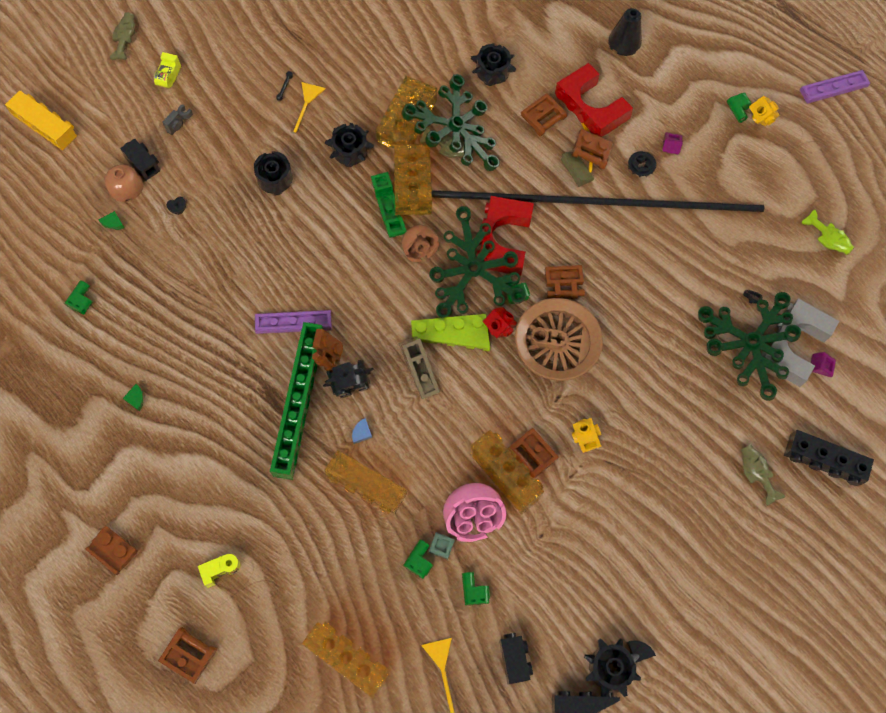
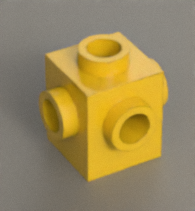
(764, 111)
(586, 434)

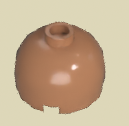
(123, 182)
(419, 242)

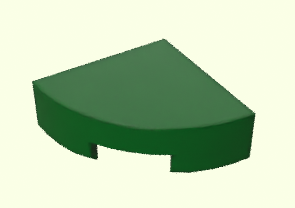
(111, 221)
(135, 397)

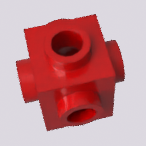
(500, 322)

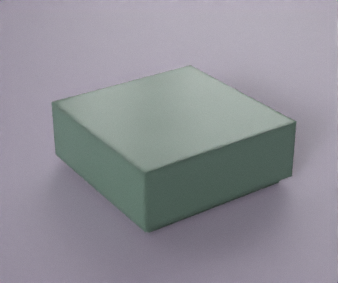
(441, 545)

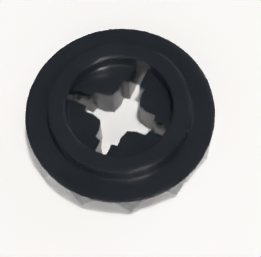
(639, 158)

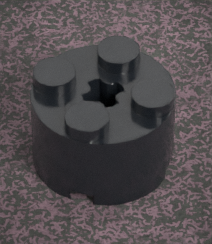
(273, 172)

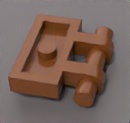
(564, 276)
(328, 350)

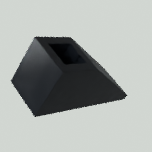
(583, 703)

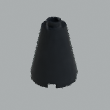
(627, 34)

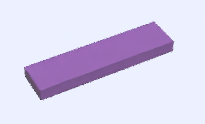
(834, 86)
(291, 321)

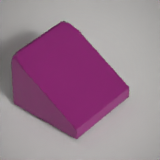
(672, 143)
(823, 364)

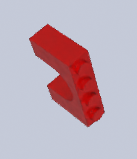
(598, 120)
(503, 212)

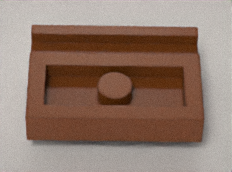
(111, 550)

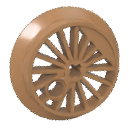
(590, 339)

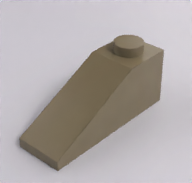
(419, 367)

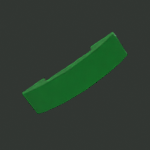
(386, 201)

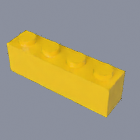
(41, 120)

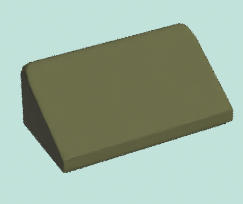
(577, 169)

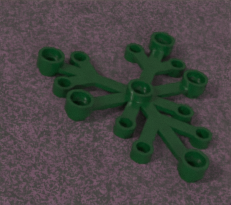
(455, 124)
(470, 246)
(758, 361)

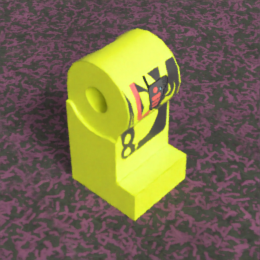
(167, 71)
(218, 567)

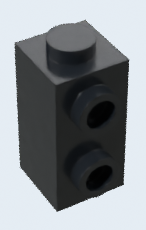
(139, 158)
(514, 658)

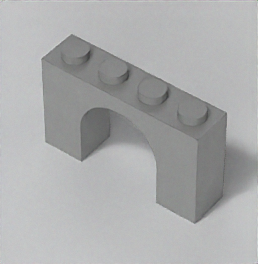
(810, 321)

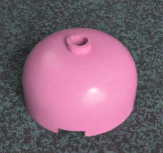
(474, 502)

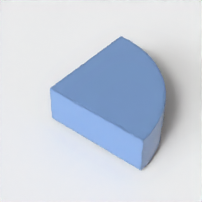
(361, 432)

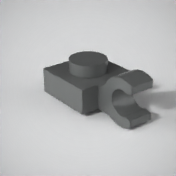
(174, 120)

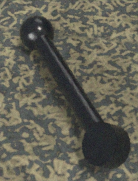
(289, 75)

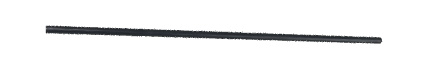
(601, 201)

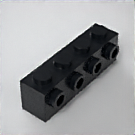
(828, 458)

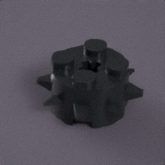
(493, 64)
(349, 144)
(348, 378)
(623, 662)

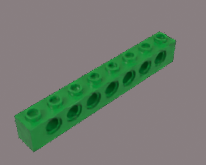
(296, 406)

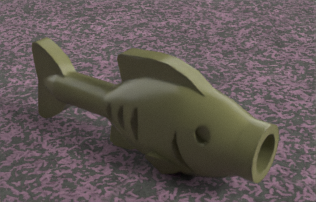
(123, 34)
(445, 143)
(756, 468)

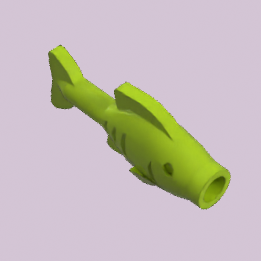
(831, 237)

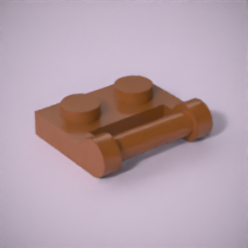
(539, 110)
(593, 144)
(538, 451)
(183, 661)

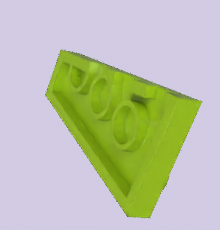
(458, 330)

